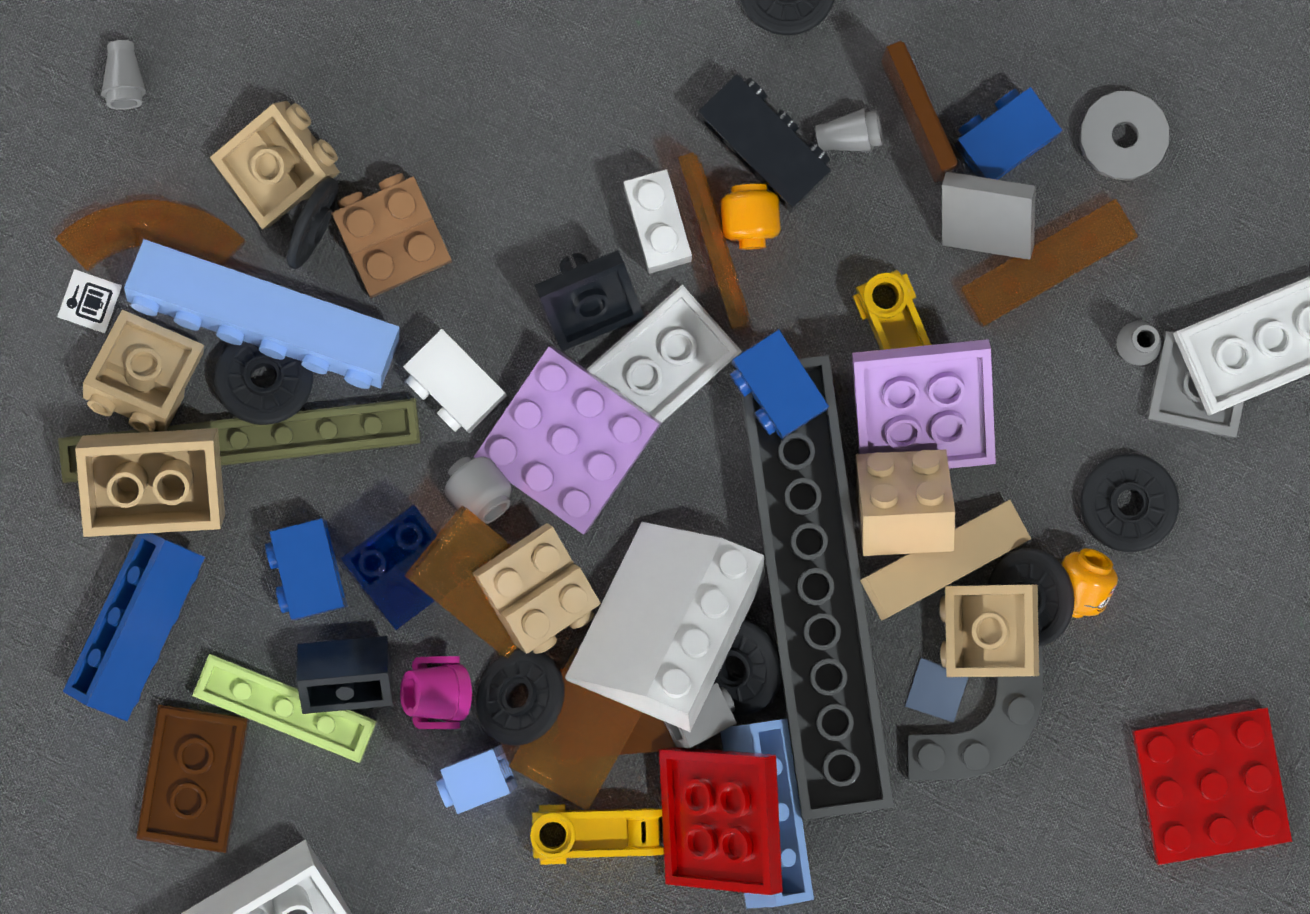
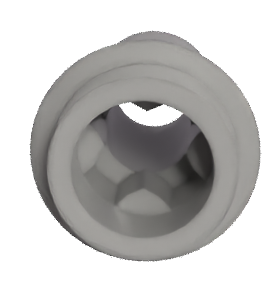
(122, 77)
(851, 132)
(1129, 347)

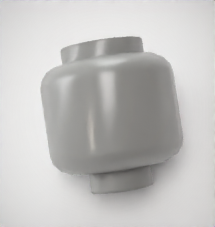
(479, 488)

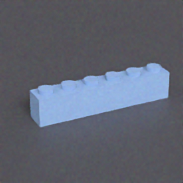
(261, 314)

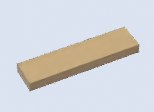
(925, 573)

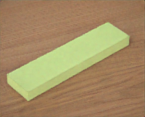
(280, 708)

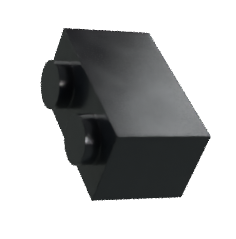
(344, 674)

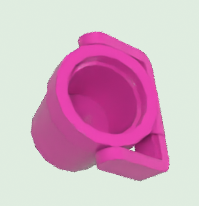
(436, 692)

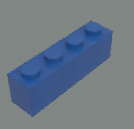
(133, 625)

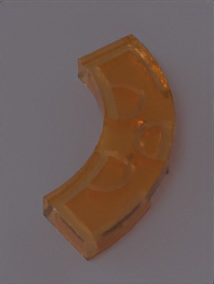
(157, 221)

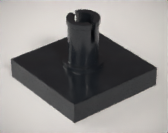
(588, 299)

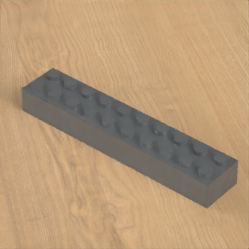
(819, 610)

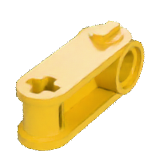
(897, 325)
(597, 833)

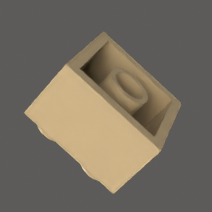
(905, 502)

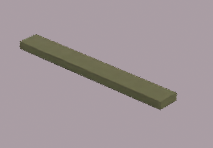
(299, 436)

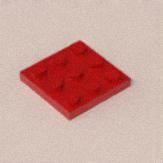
(1212, 786)
(721, 820)

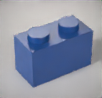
(1007, 136)
(778, 385)
(306, 569)

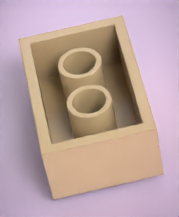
(150, 482)

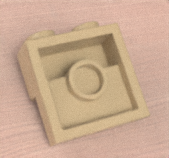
(275, 162)
(141, 373)
(537, 590)
(990, 631)

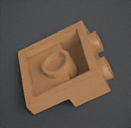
(391, 234)

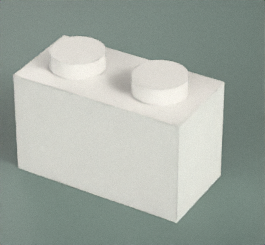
(657, 221)
(454, 382)

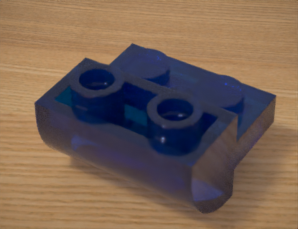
(386, 558)

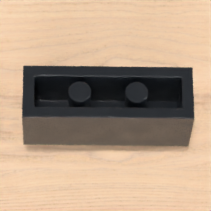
(765, 141)

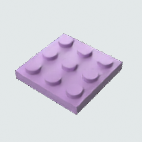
(927, 401)
(568, 439)

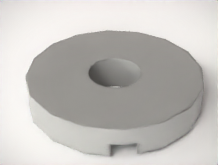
(1128, 109)

